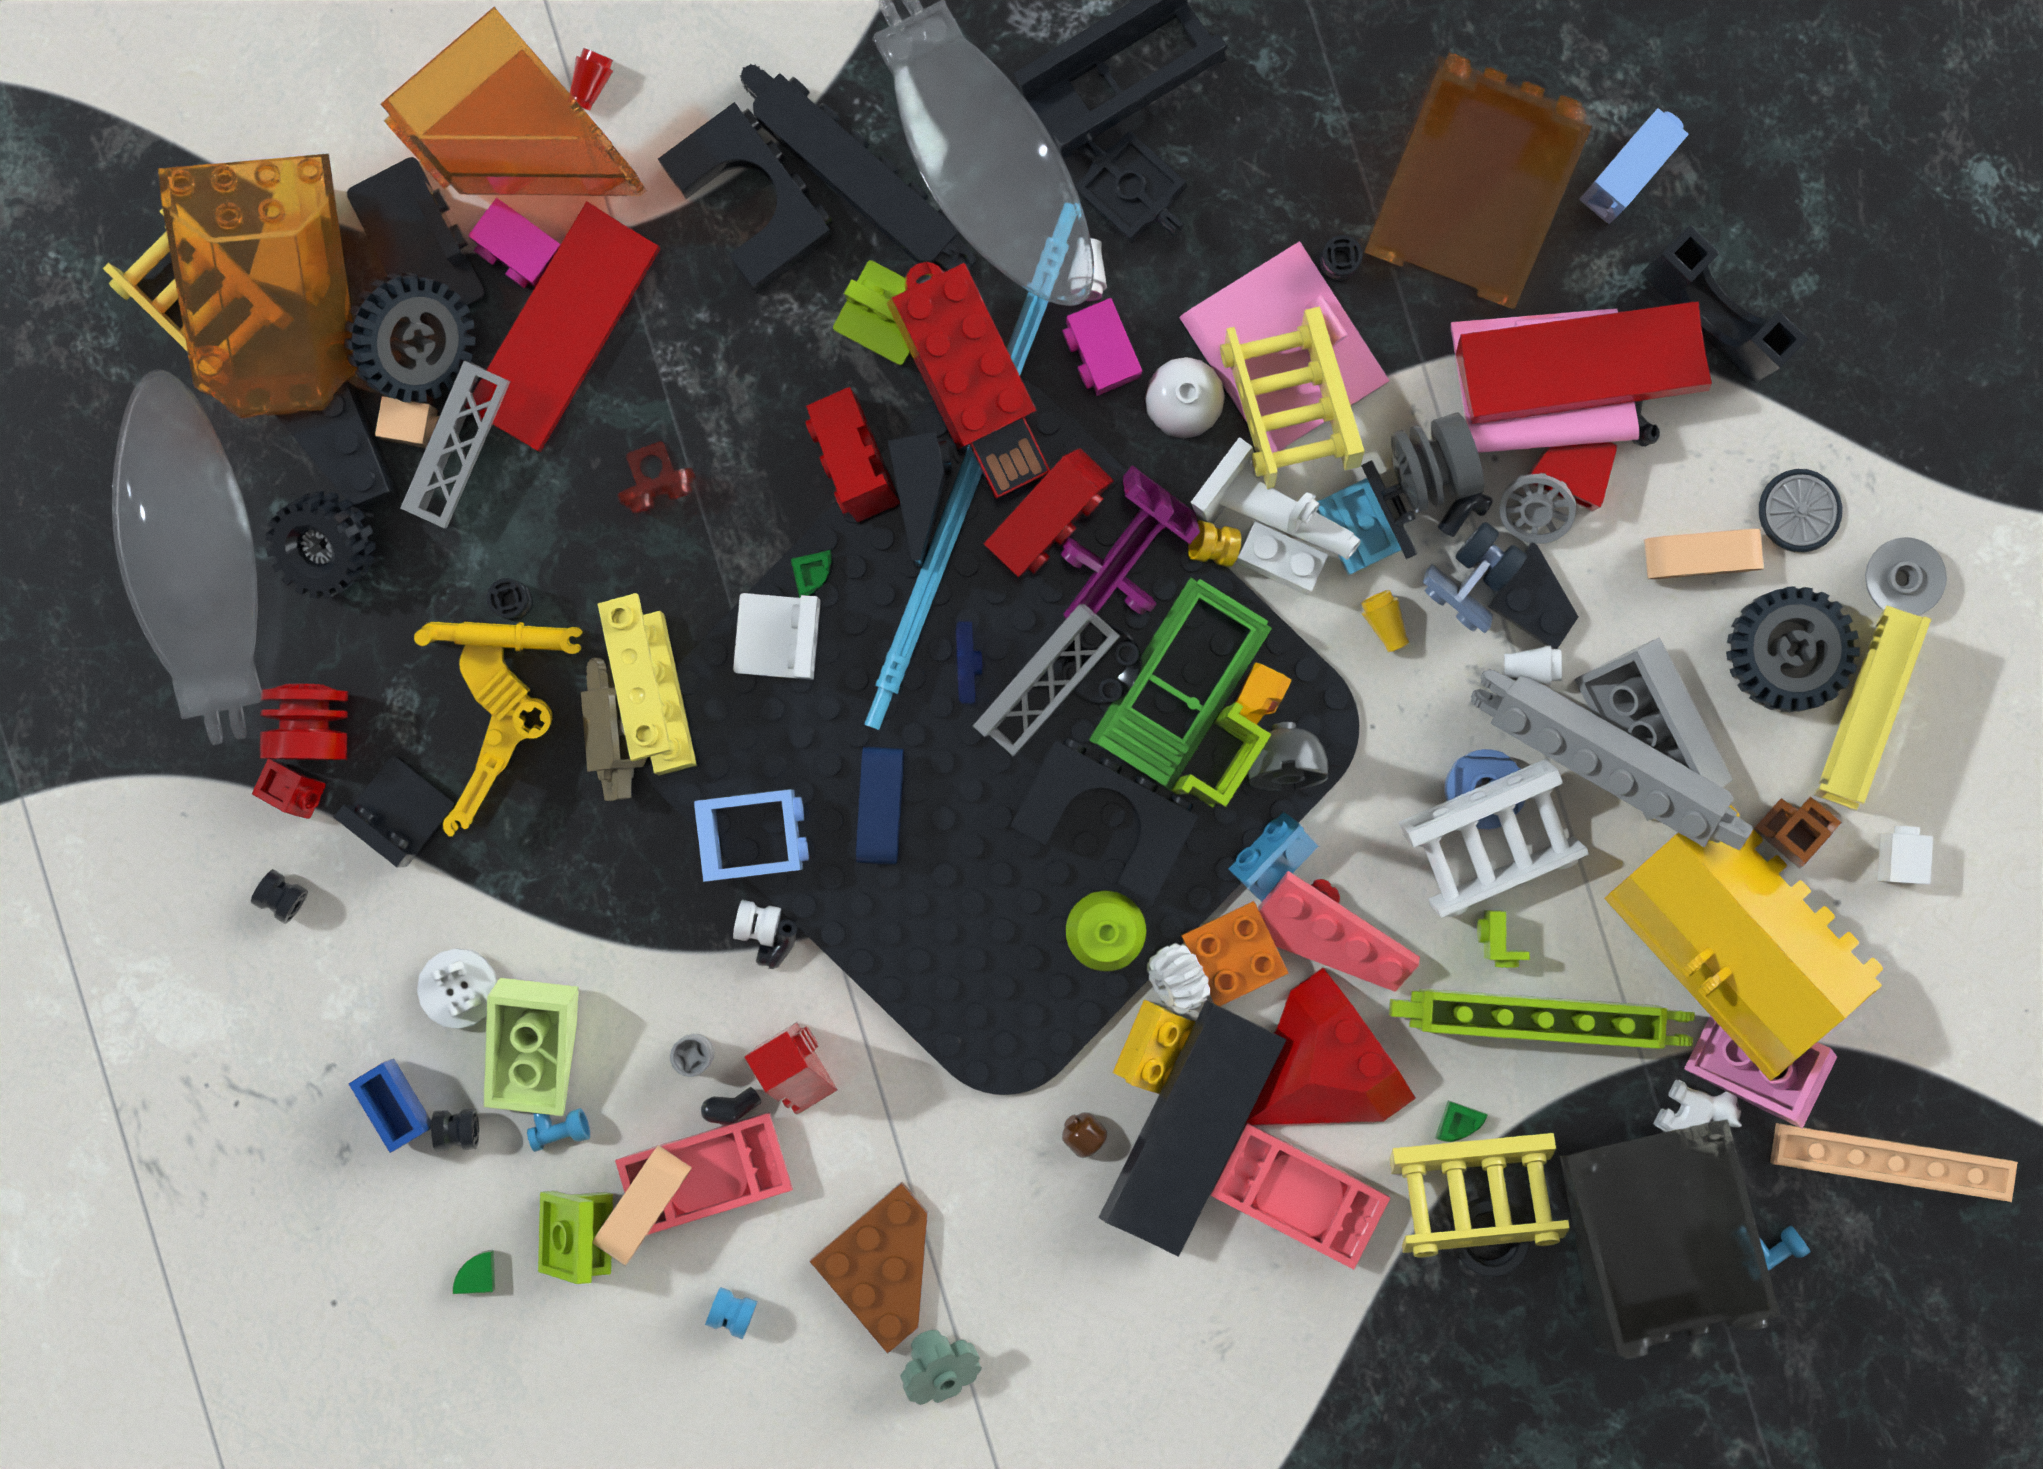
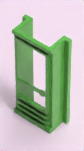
(1146, 742)

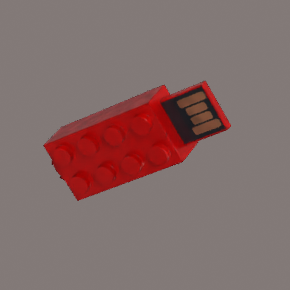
(969, 373)

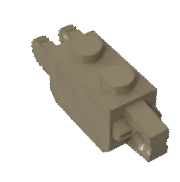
(605, 733)

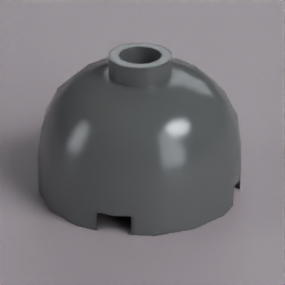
(1289, 758)

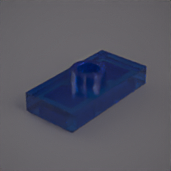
(968, 662)

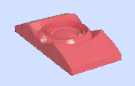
(728, 1170)
(1300, 1195)

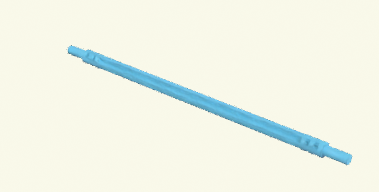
(945, 536)

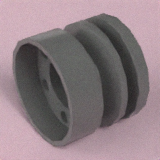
(1428, 465)

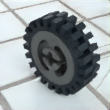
(396, 311)
(1824, 629)

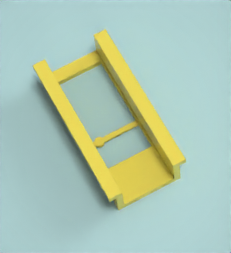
(1872, 707)

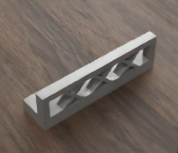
(446, 440)
(1035, 669)

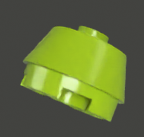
(1105, 931)

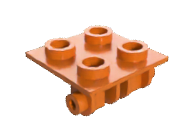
(1236, 953)

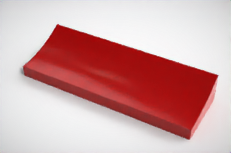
(565, 324)
(1583, 362)

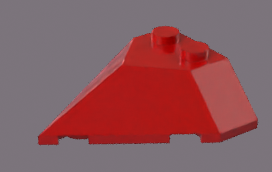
(1329, 1064)

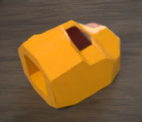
(1262, 692)

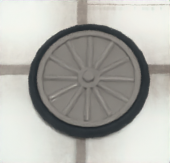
(1800, 510)

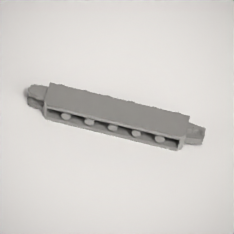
(1611, 759)

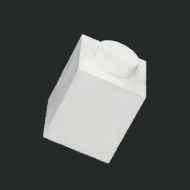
(1905, 856)

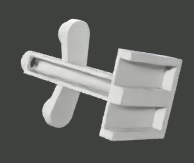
(1237, 489)

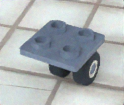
(1500, 568)

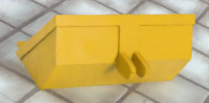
(1746, 945)

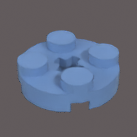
(1470, 770)

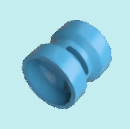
(731, 1313)

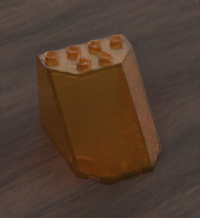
(503, 123)
(260, 281)

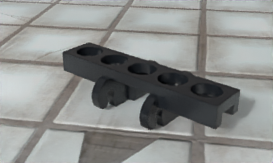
(1393, 492)

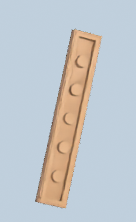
(1893, 1162)

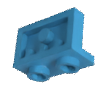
(1274, 853)

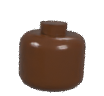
(1084, 1134)

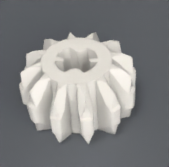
(1178, 978)

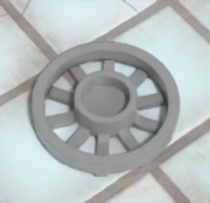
(1537, 508)

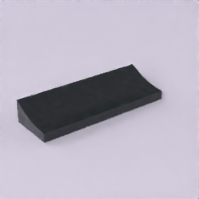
(1192, 1128)

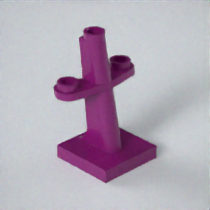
(1157, 511)

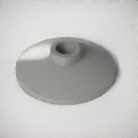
(1923, 570)

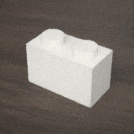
(1281, 558)

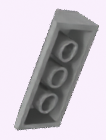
(1649, 701)

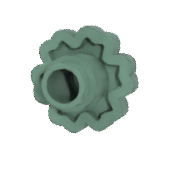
(939, 1368)

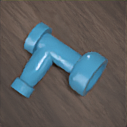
(575, 1126)
(1791, 1245)

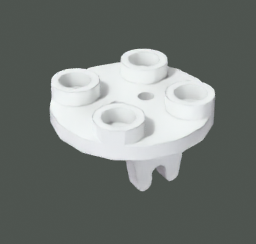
(448, 971)

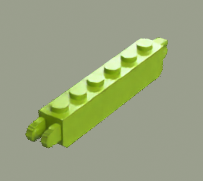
(1541, 1018)

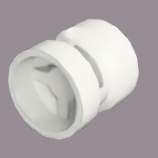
(765, 927)

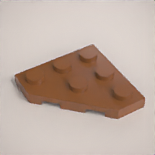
(880, 1266)

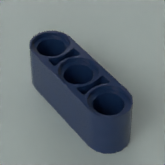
(879, 805)

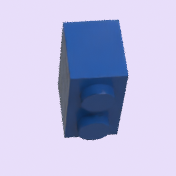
(391, 1105)

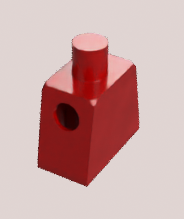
(1582, 469)

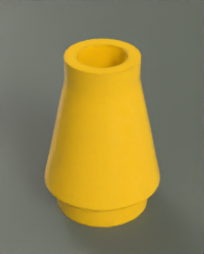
(1385, 618)

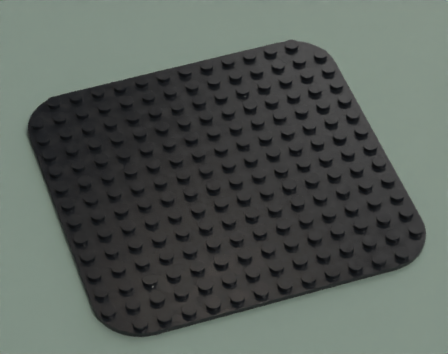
(975, 914)

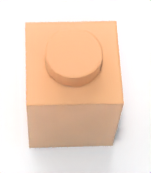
(406, 422)

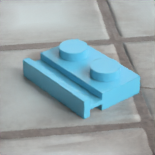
(1361, 513)

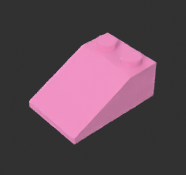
(1787, 1096)

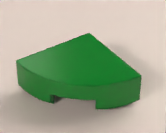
(811, 572)
(1459, 1122)
(476, 1274)

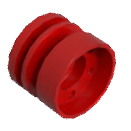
(303, 723)

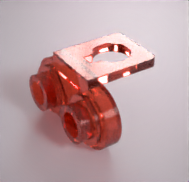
(670, 482)

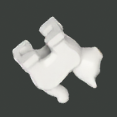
(1697, 1108)

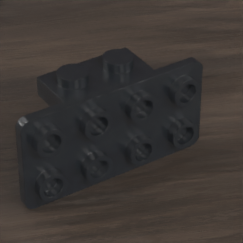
(412, 230)

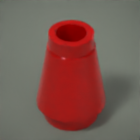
(589, 77)

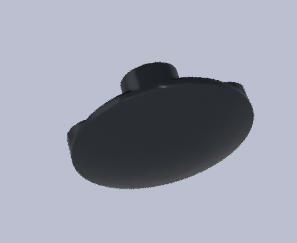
(1113, 673)

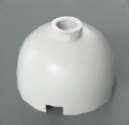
(1184, 397)

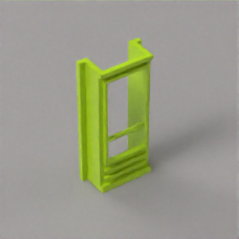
(1254, 741)

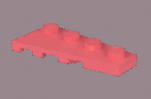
(1330, 934)

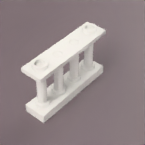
(1463, 815)

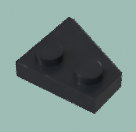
(1536, 601)

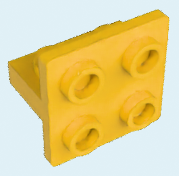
(1152, 1047)

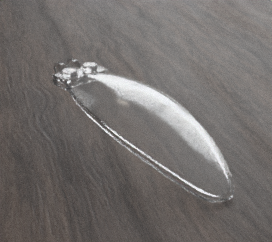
(986, 155)
(187, 551)

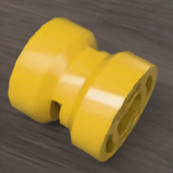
(1215, 544)

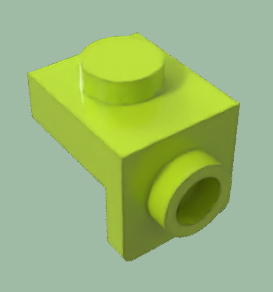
(1493, 934)

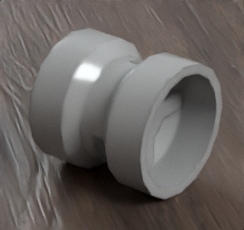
(688, 1060)

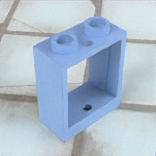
(1634, 165)
(709, 836)

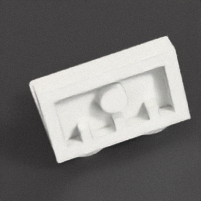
(777, 636)

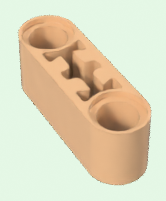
(1704, 554)
(641, 1205)

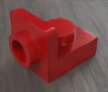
(288, 789)

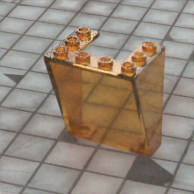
(1479, 179)

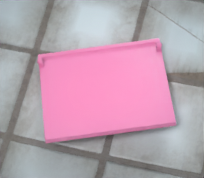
(1272, 304)
(1564, 428)

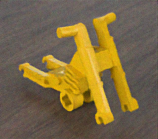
(498, 693)

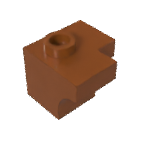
(1797, 831)

